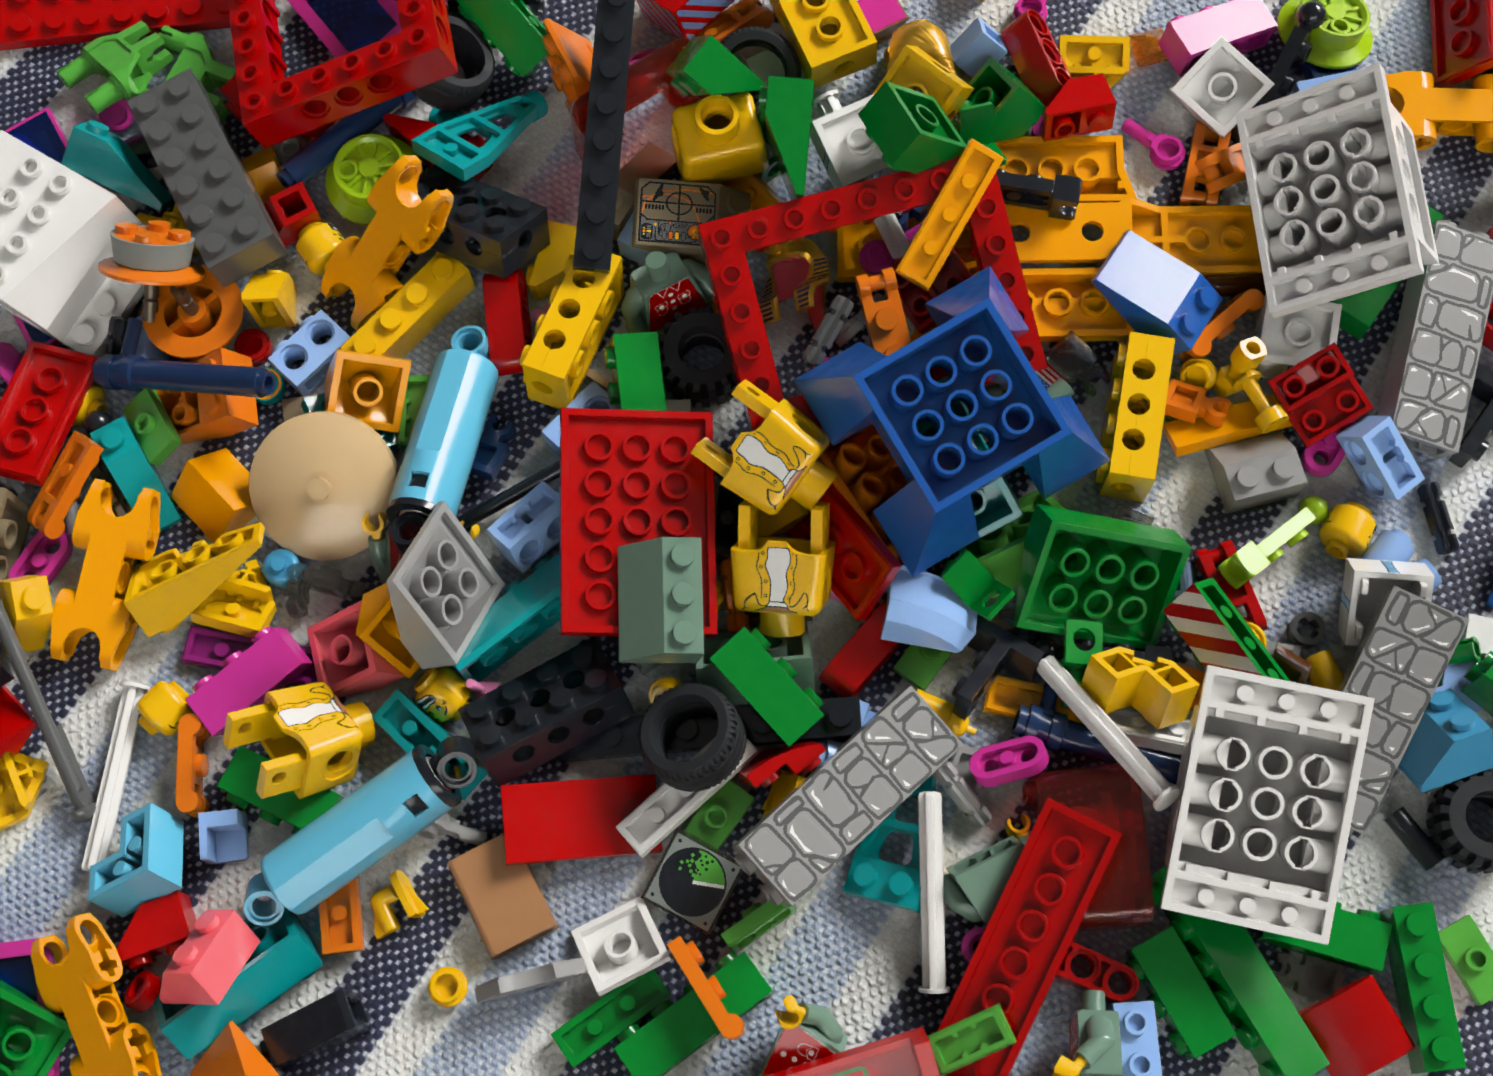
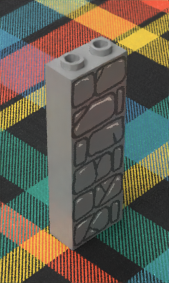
(1440, 342)
(1400, 668)
(846, 798)

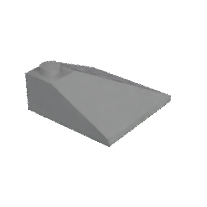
(441, 590)

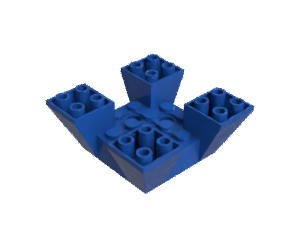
(895, 391)

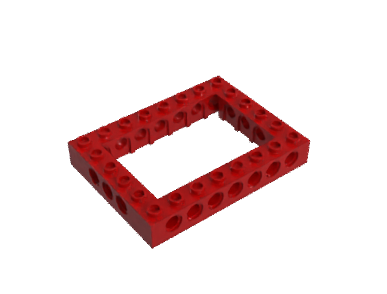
(286, 107)
(729, 238)

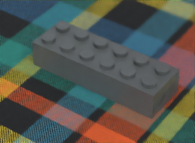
(207, 178)

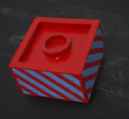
(682, 17)

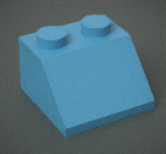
(1447, 744)

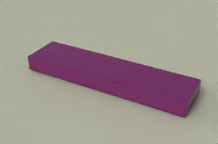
(211, 647)

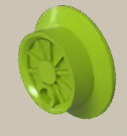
(1342, 38)
(357, 169)

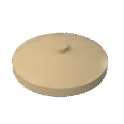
(319, 481)

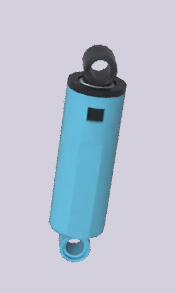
(443, 435)
(360, 830)

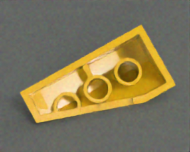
(176, 583)

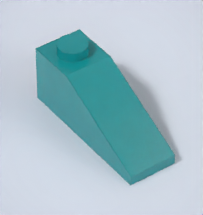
(110, 162)
(132, 469)
(413, 726)

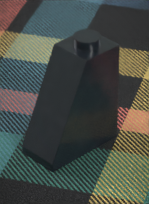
(315, 1029)

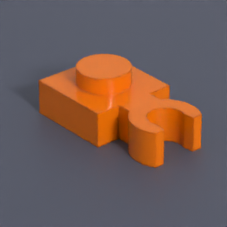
(1190, 401)

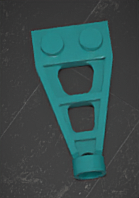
(464, 160)
(883, 880)

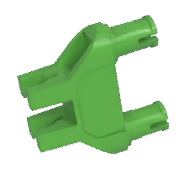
(198, 56)
(121, 61)

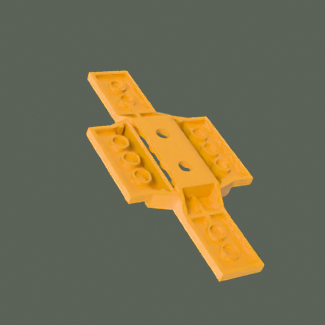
(1065, 299)

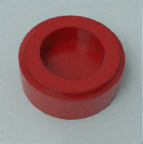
(254, 344)
(142, 991)

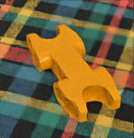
(1443, 110)
(398, 227)
(109, 559)
(86, 994)

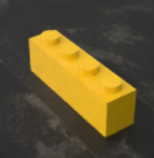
(414, 309)

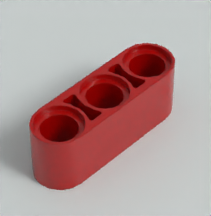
(1036, 56)
(507, 320)
(859, 657)
(1100, 970)

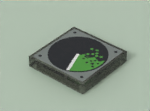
(693, 881)

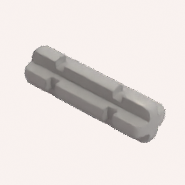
(962, 795)

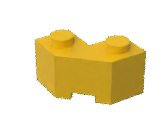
(1156, 690)

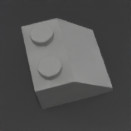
(1256, 471)

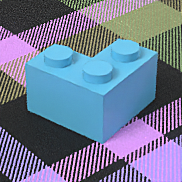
(145, 865)

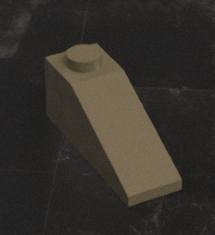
(648, 163)

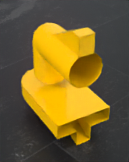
(384, 917)

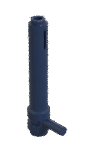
(323, 149)
(136, 373)
(1064, 734)

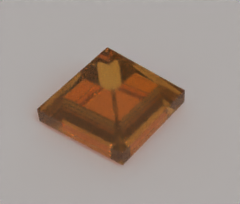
(1146, 47)

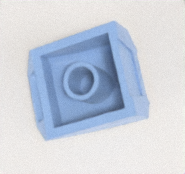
(926, 613)

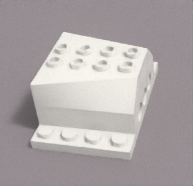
(1334, 192)
(51, 245)
(1265, 803)

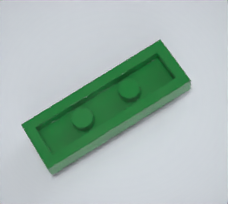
(610, 1017)

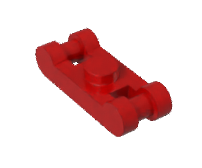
(1239, 597)

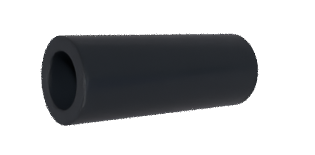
(1414, 838)

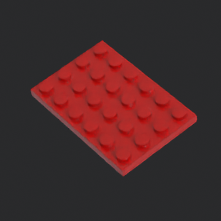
(623, 484)

